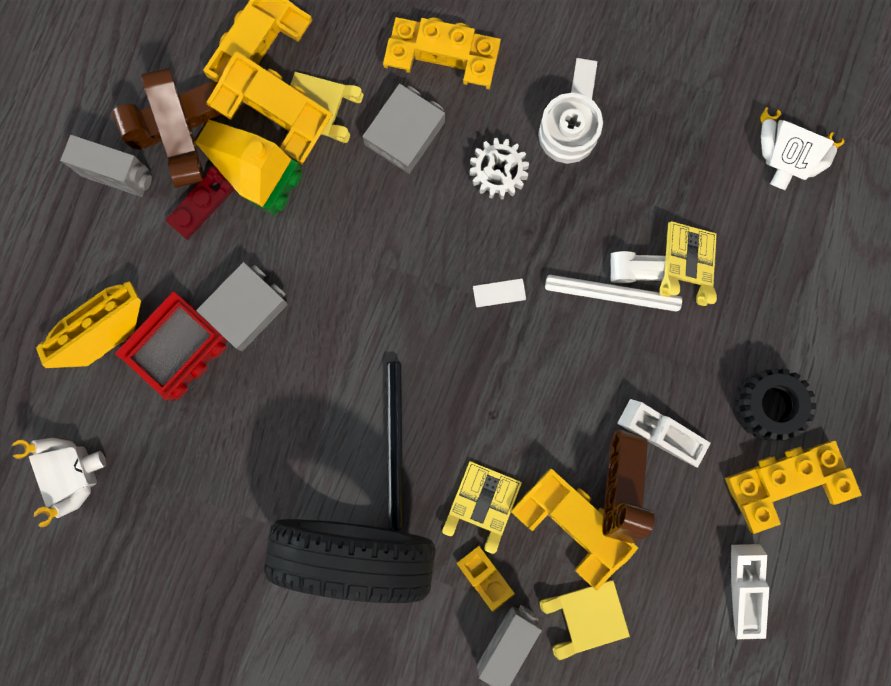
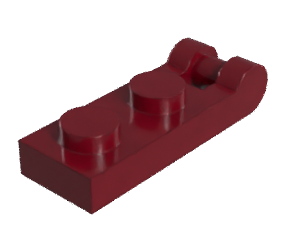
(200, 204)

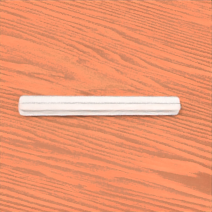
(612, 293)

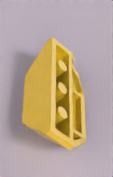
(92, 328)

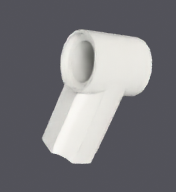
(628, 267)

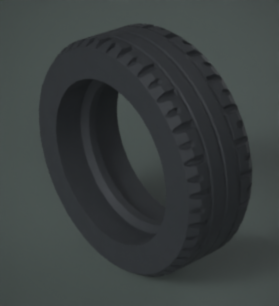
(349, 561)

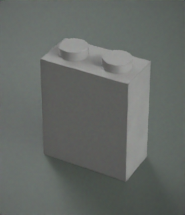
(404, 127)
(106, 166)
(243, 306)
(509, 647)

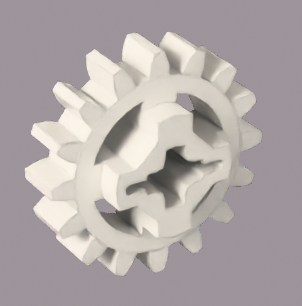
(507, 161)

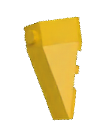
(244, 159)

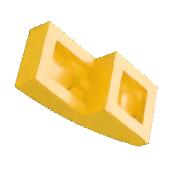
(486, 579)

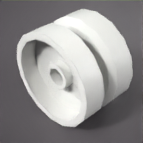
(572, 112)

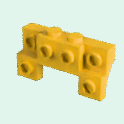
(255, 32)
(443, 45)
(273, 98)
(782, 477)
(580, 520)

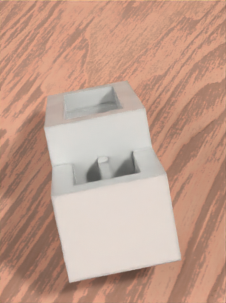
(664, 432)
(749, 591)

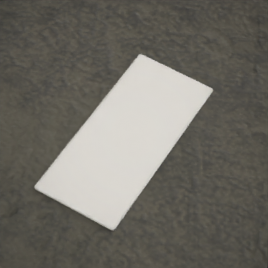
(584, 77)
(499, 292)

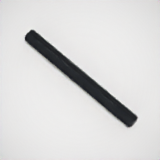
(394, 445)

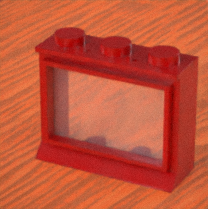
(172, 347)

